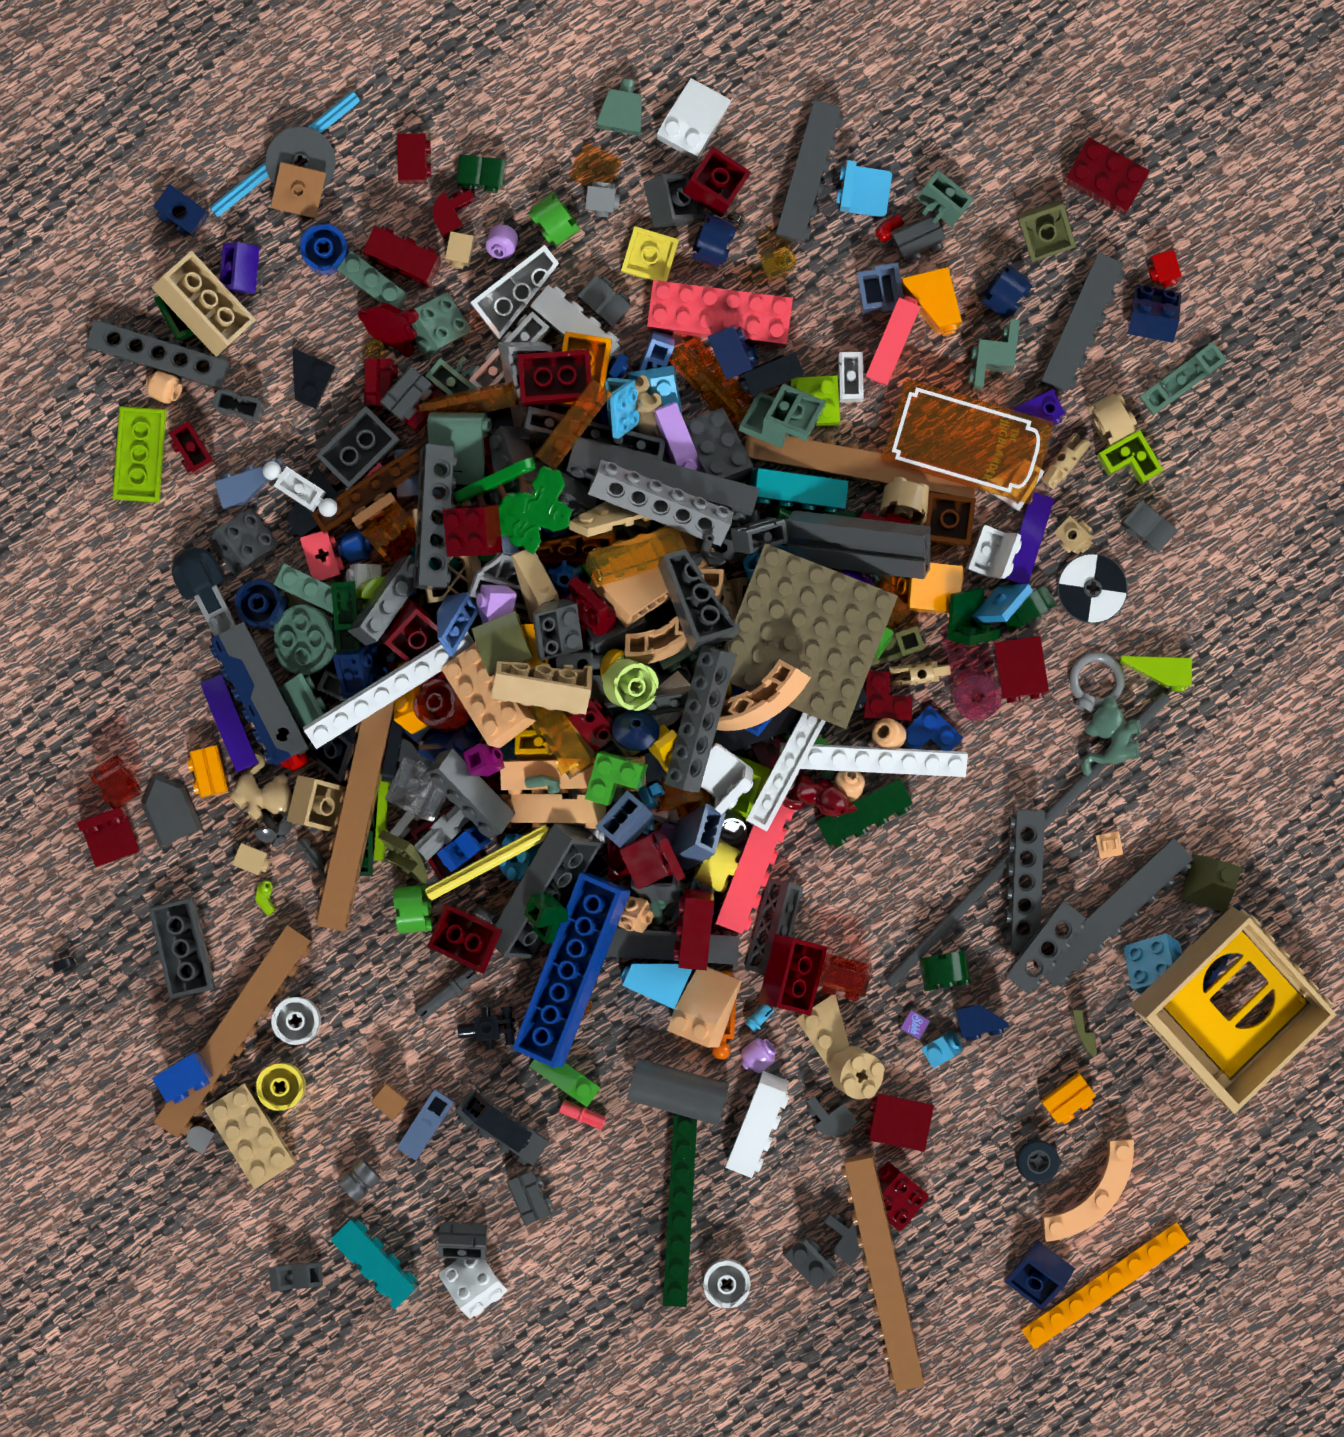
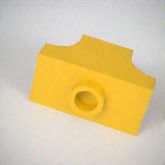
(664, 746)

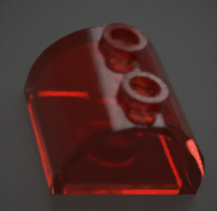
(845, 976)

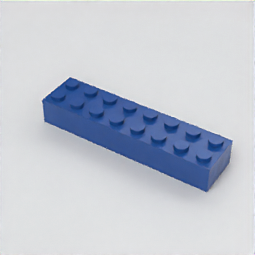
(571, 970)

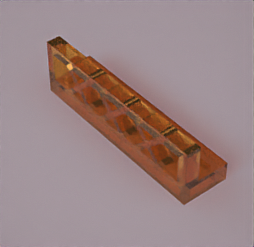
(708, 383)
(474, 400)
(573, 424)

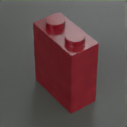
(1021, 669)
(899, 1122)

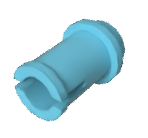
(758, 1017)

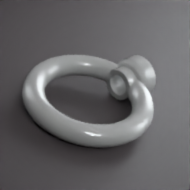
(1085, 701)

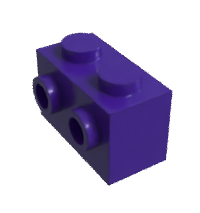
(239, 267)
(1043, 406)

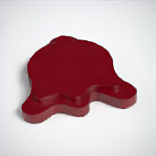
(390, 326)

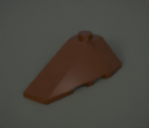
(572, 547)

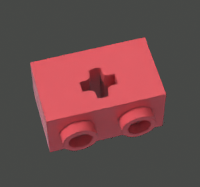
(320, 570)

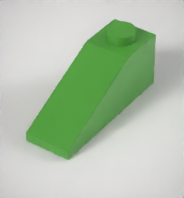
(569, 1081)

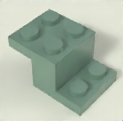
(994, 355)
(785, 415)

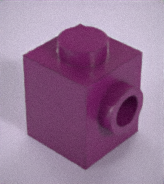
(483, 760)

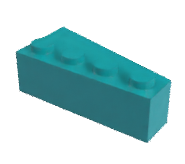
(375, 1262)

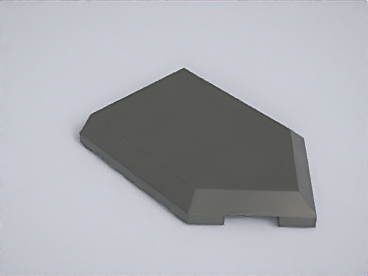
(169, 810)

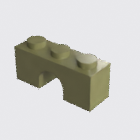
(901, 645)

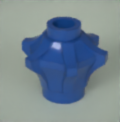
(564, 569)

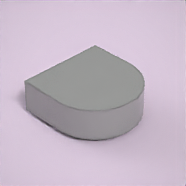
(199, 1138)

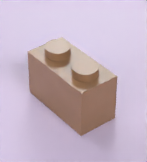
(389, 1100)

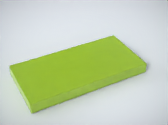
(139, 454)

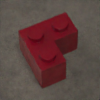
(880, 703)

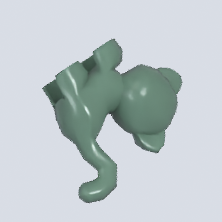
(1107, 724)

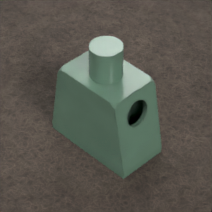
(622, 110)

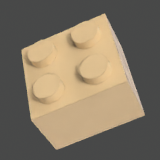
(315, 803)

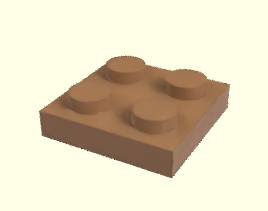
(366, 515)

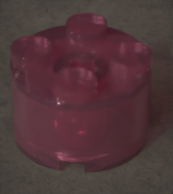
(963, 697)

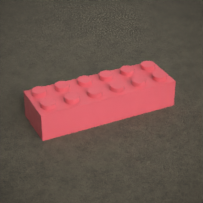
(706, 310)
(752, 873)

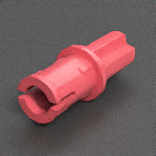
(582, 1114)

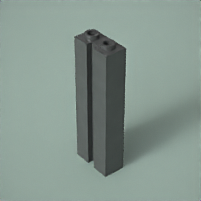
(860, 544)

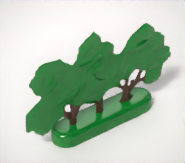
(523, 512)

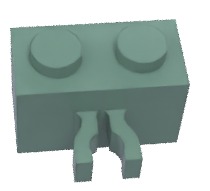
(944, 199)
(449, 379)

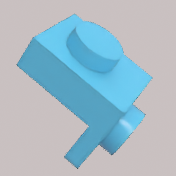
(942, 1049)

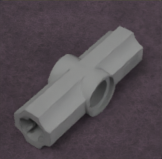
(441, 833)

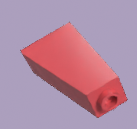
(893, 340)

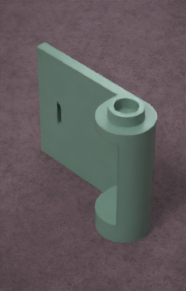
(466, 435)

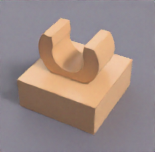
(1109, 845)

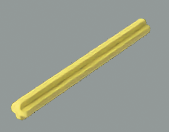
(487, 862)

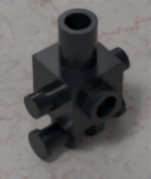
(487, 1027)

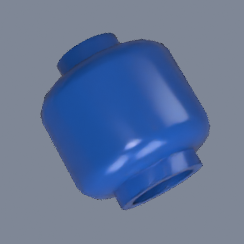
(354, 547)

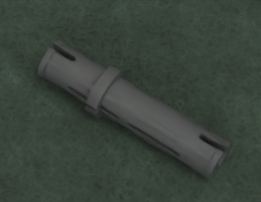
(454, 987)

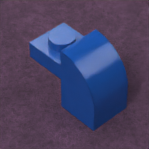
(463, 848)

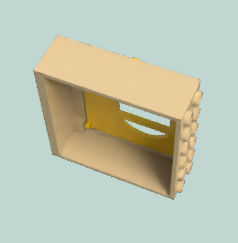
(1232, 1048)

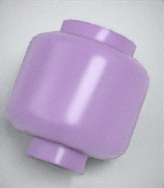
(501, 241)
(758, 1055)

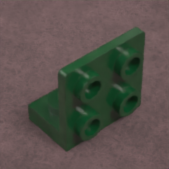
(962, 626)

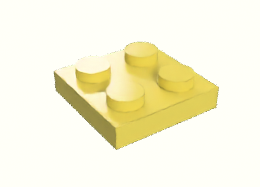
(650, 255)

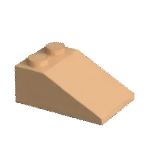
(705, 1007)

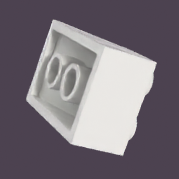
(693, 119)

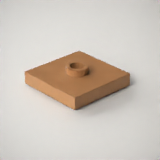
(298, 189)

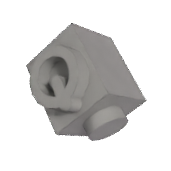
(602, 199)

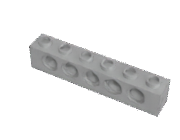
(648, 503)

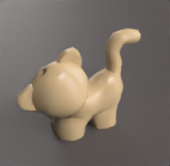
(645, 406)
(274, 796)

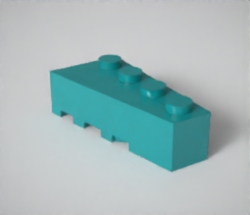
(799, 490)

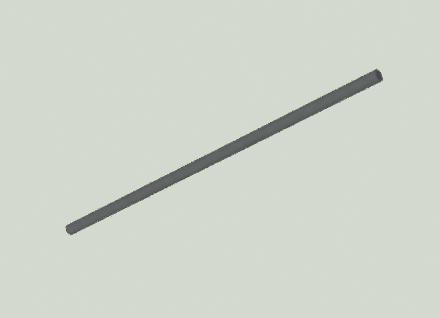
(1001, 866)

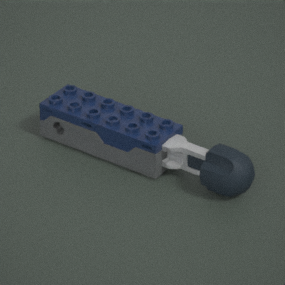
(243, 662)

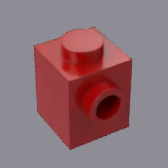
(1165, 269)

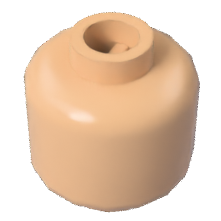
(164, 386)
(888, 733)
(850, 783)

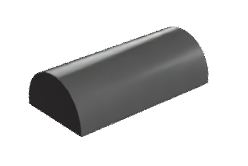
(182, 948)
(678, 1091)

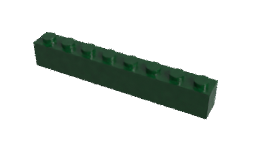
(680, 1211)

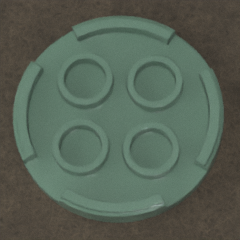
(304, 639)

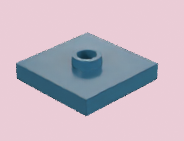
(1002, 603)

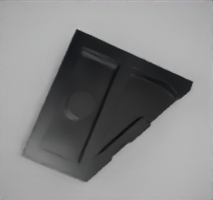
(310, 378)

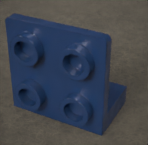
(359, 668)

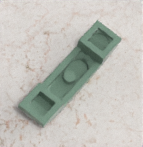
(1183, 378)

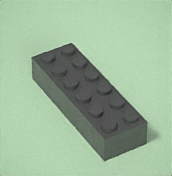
(553, 870)

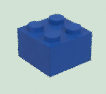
(182, 1077)

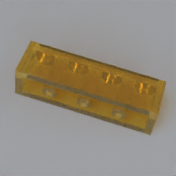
(632, 556)
(561, 741)

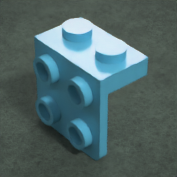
(864, 190)
(622, 406)
(1150, 959)

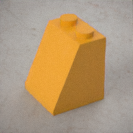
(936, 298)
(933, 592)

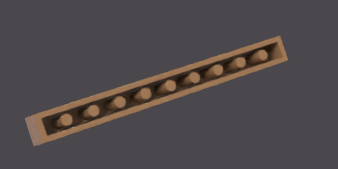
(845, 462)
(354, 820)
(238, 1025)
(884, 1272)

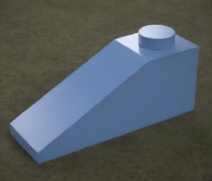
(657, 351)
(455, 619)

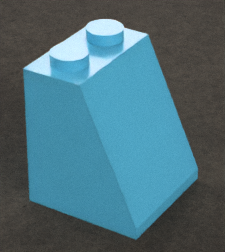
(657, 981)

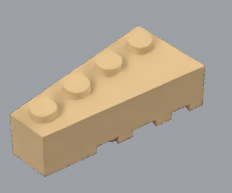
(543, 686)

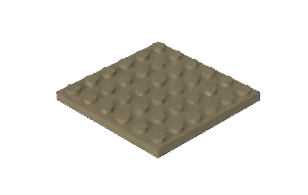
(814, 623)

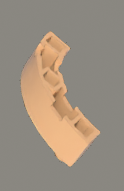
(670, 639)
(764, 702)
(553, 809)
(1101, 1197)

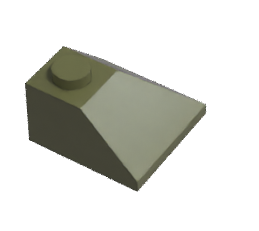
(1210, 883)

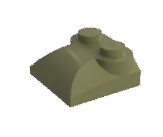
(1046, 230)

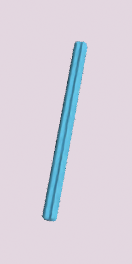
(260, 173)

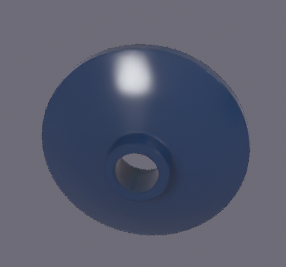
(633, 737)

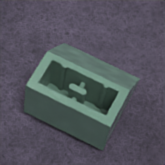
(302, 699)

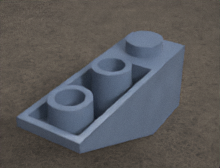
(243, 487)
(426, 1124)

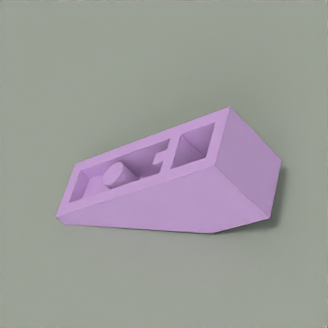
(678, 444)
(495, 601)

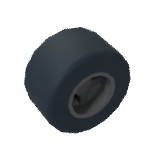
(1042, 1167)

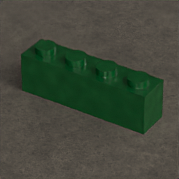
(870, 810)

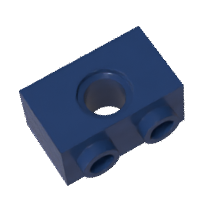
(173, 199)

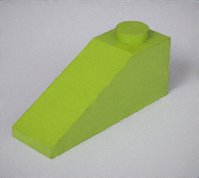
(1163, 670)

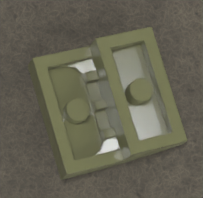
(502, 641)
(404, 857)
(1086, 1039)

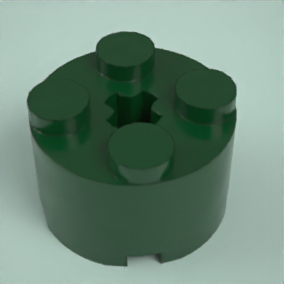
(944, 970)

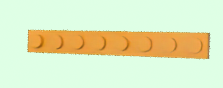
(1105, 1285)

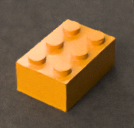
(599, 355)

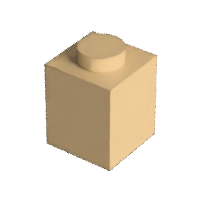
(459, 250)
(251, 859)

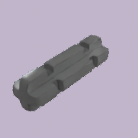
(313, 855)

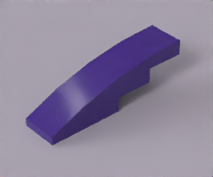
(1031, 534)
(229, 723)

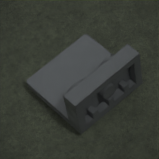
(242, 541)
(810, 1262)

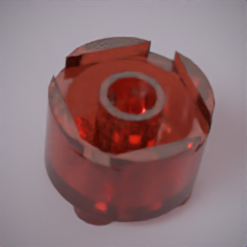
(440, 706)
(116, 782)

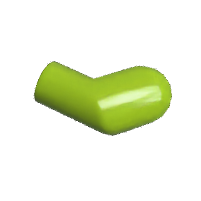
(263, 897)

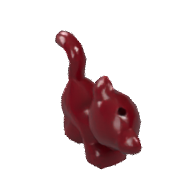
(827, 798)

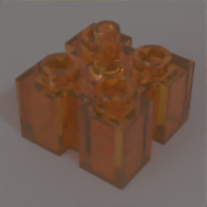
(392, 534)

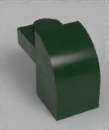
(1034, 606)
(546, 915)

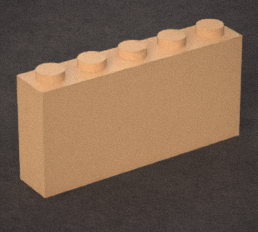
(641, 593)

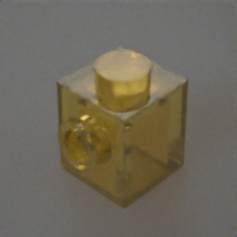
(777, 263)

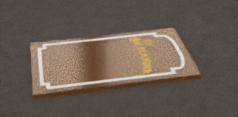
(968, 441)

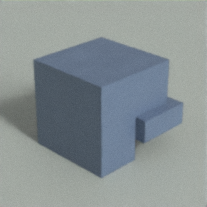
(879, 289)

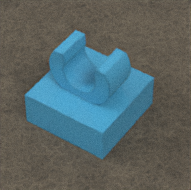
(649, 794)

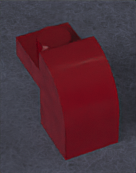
(445, 211)

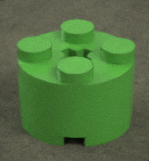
(554, 218)
(412, 909)

